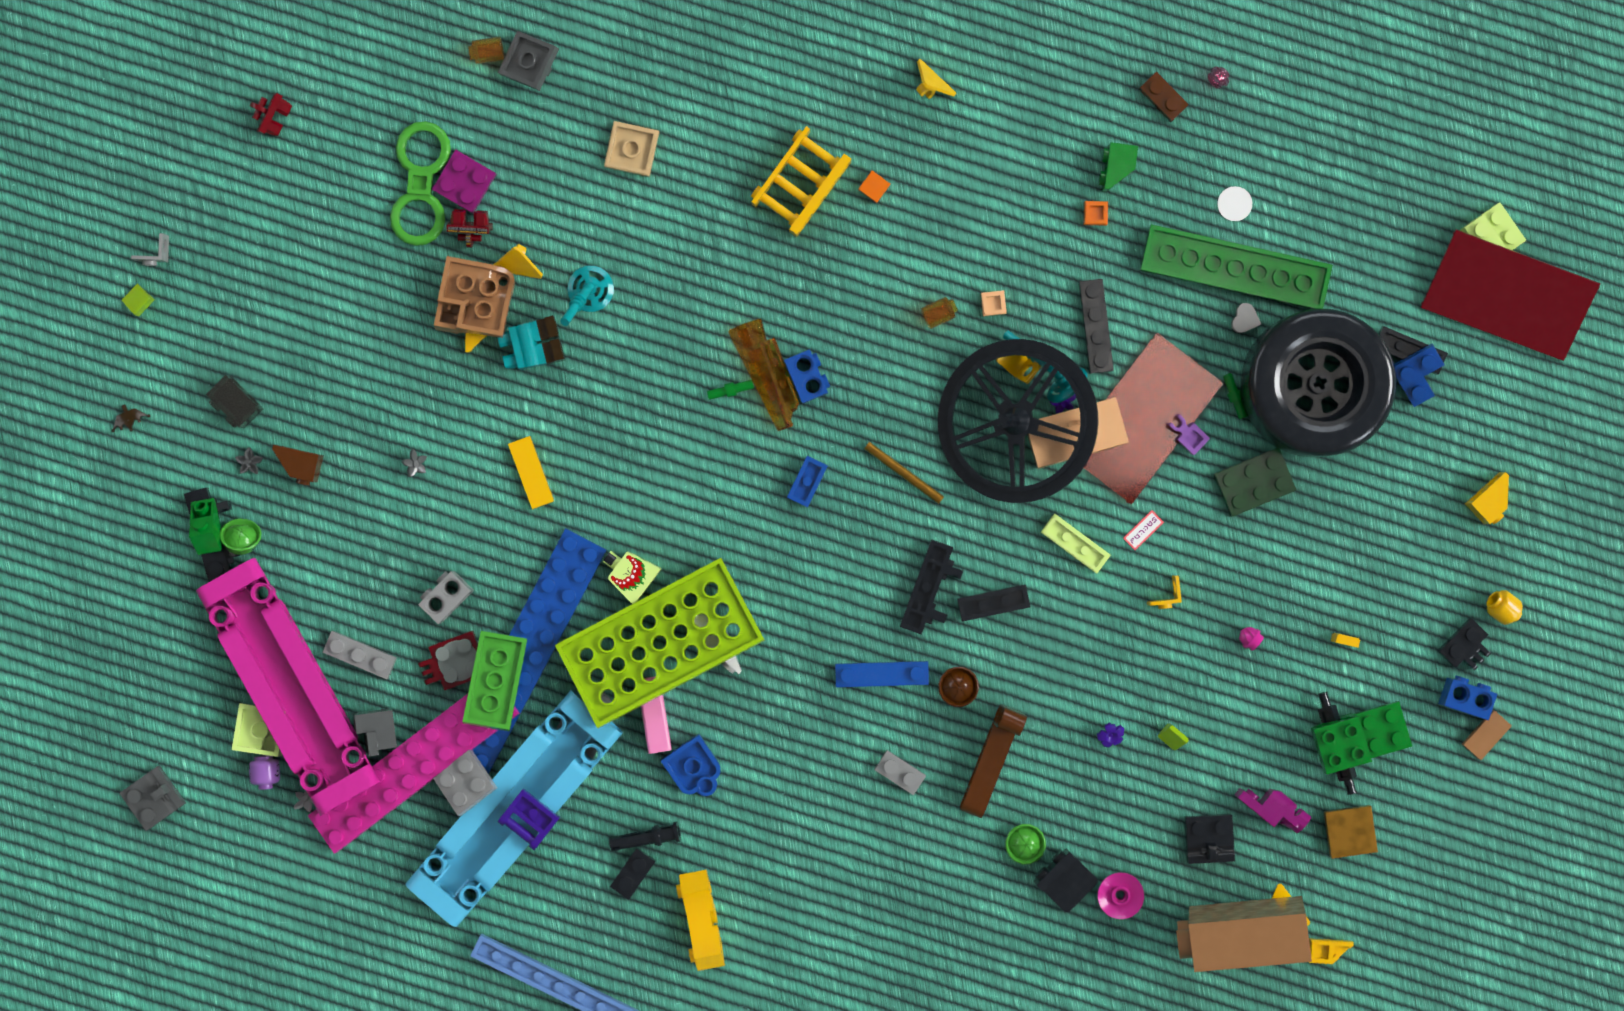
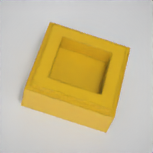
(1346, 640)

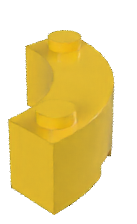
(701, 917)

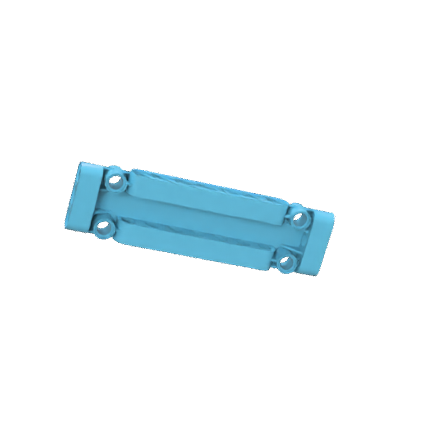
(481, 849)

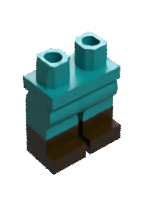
(525, 344)

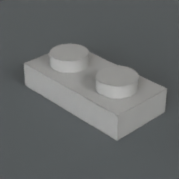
(900, 772)

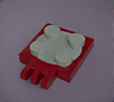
(452, 660)

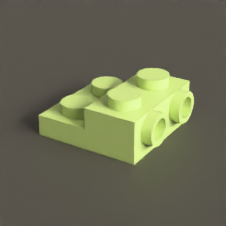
(1496, 227)
(252, 733)

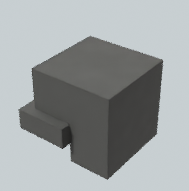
(377, 729)

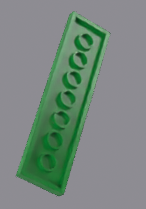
(1236, 267)

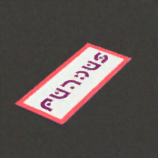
(1143, 530)

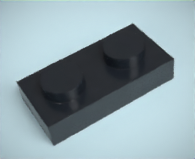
(632, 873)

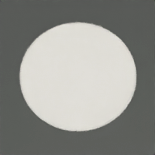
(1234, 203)

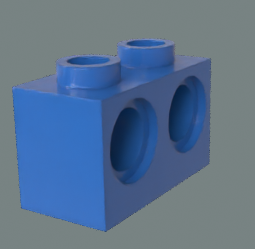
(801, 378)
(1466, 701)

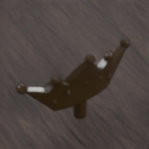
(128, 418)

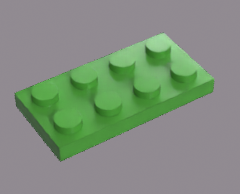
(495, 681)

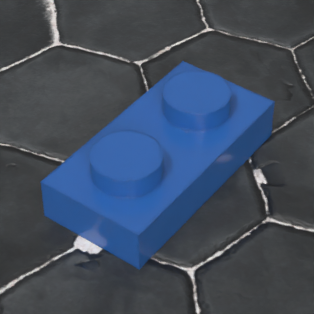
(807, 481)

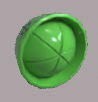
(240, 536)
(1025, 844)

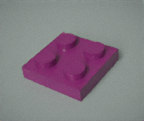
(464, 181)

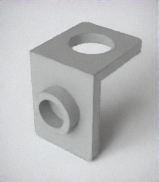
(162, 253)

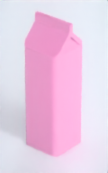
(656, 724)

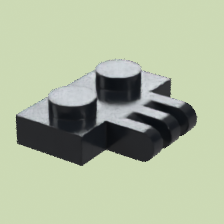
(1465, 645)

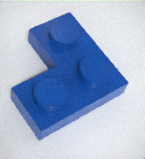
(1411, 373)

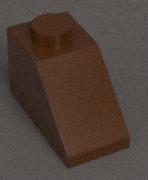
(299, 464)

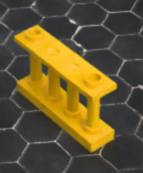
(823, 183)

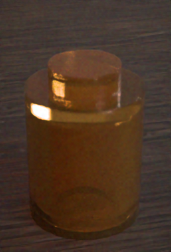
(486, 50)
(939, 312)

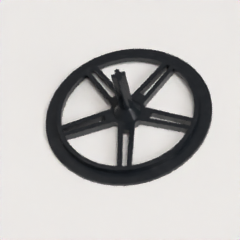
(1017, 421)

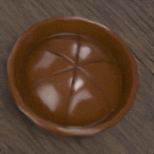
(958, 686)

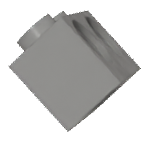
(449, 601)

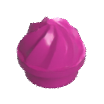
(1250, 638)

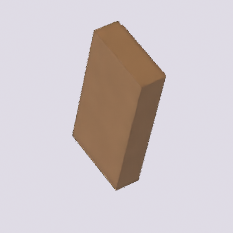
(1486, 735)

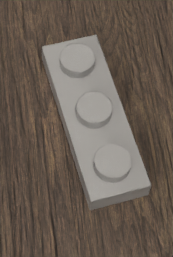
(359, 654)

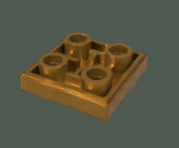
(1350, 831)

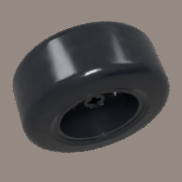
(1362, 360)

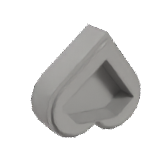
(1245, 318)

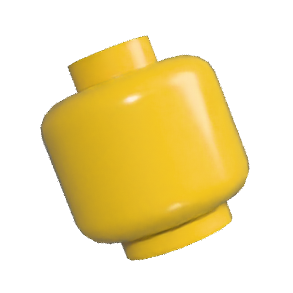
(1504, 607)

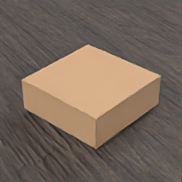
(993, 303)

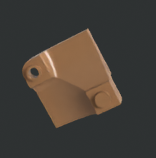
(473, 298)

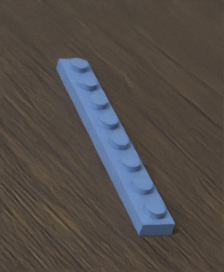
(544, 977)

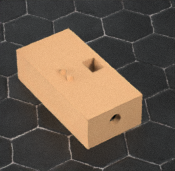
(1110, 434)

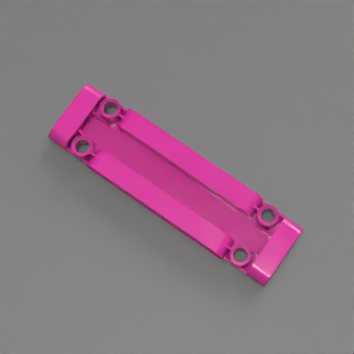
(287, 686)

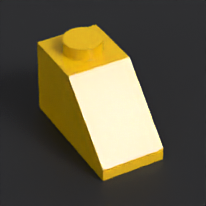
(1491, 500)

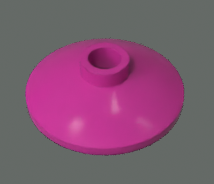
(1120, 907)

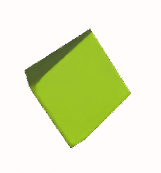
(137, 300)
(1172, 737)

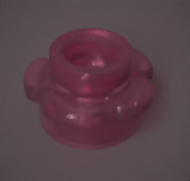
(1218, 77)

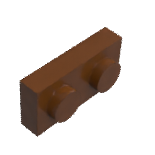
(1163, 96)

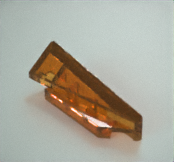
(767, 371)

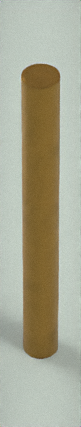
(903, 472)

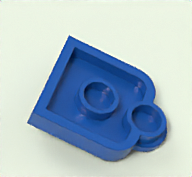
(693, 767)

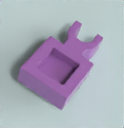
(1190, 436)

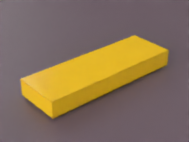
(531, 472)

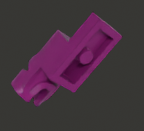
(1275, 807)

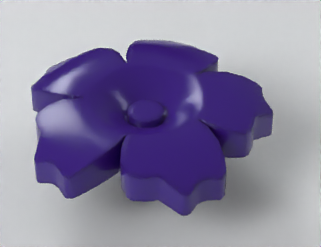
(1112, 735)

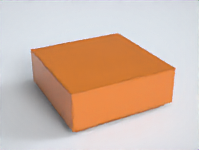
(874, 186)
(1096, 213)

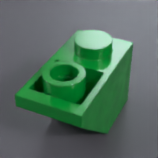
(1119, 163)
(205, 526)

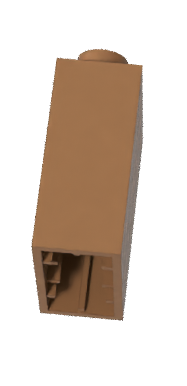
(1245, 934)

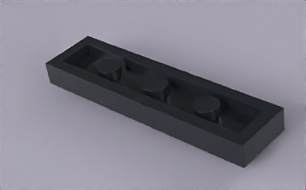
(1096, 326)

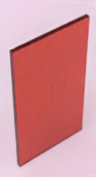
(1149, 397)

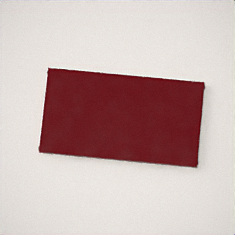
(1510, 295)

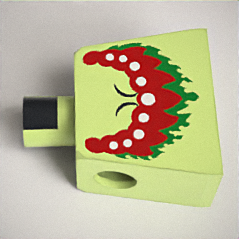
(631, 574)

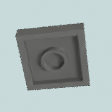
(528, 60)
(152, 798)

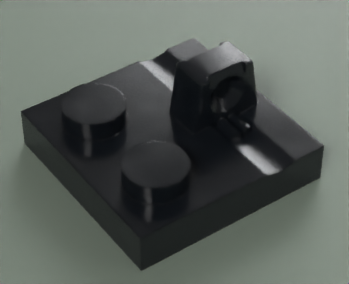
(1209, 838)

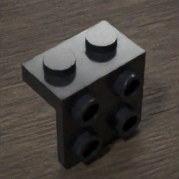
(1065, 880)

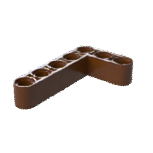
(1004, 727)

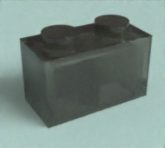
(234, 402)

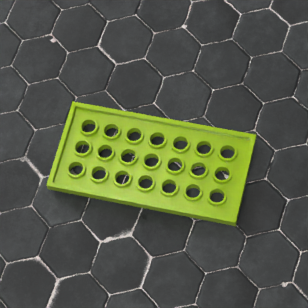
(675, 647)

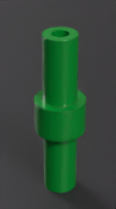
(730, 389)
(1235, 395)

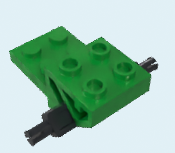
(1357, 737)

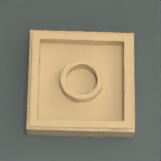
(631, 149)

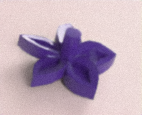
(1059, 407)

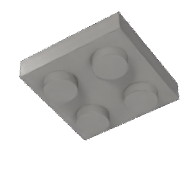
(465, 783)

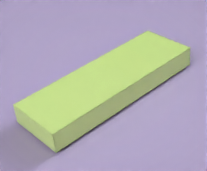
(1075, 543)

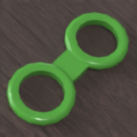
(420, 183)

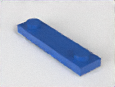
(882, 674)

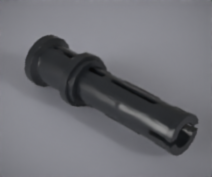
(656, 836)

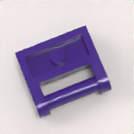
(533, 813)

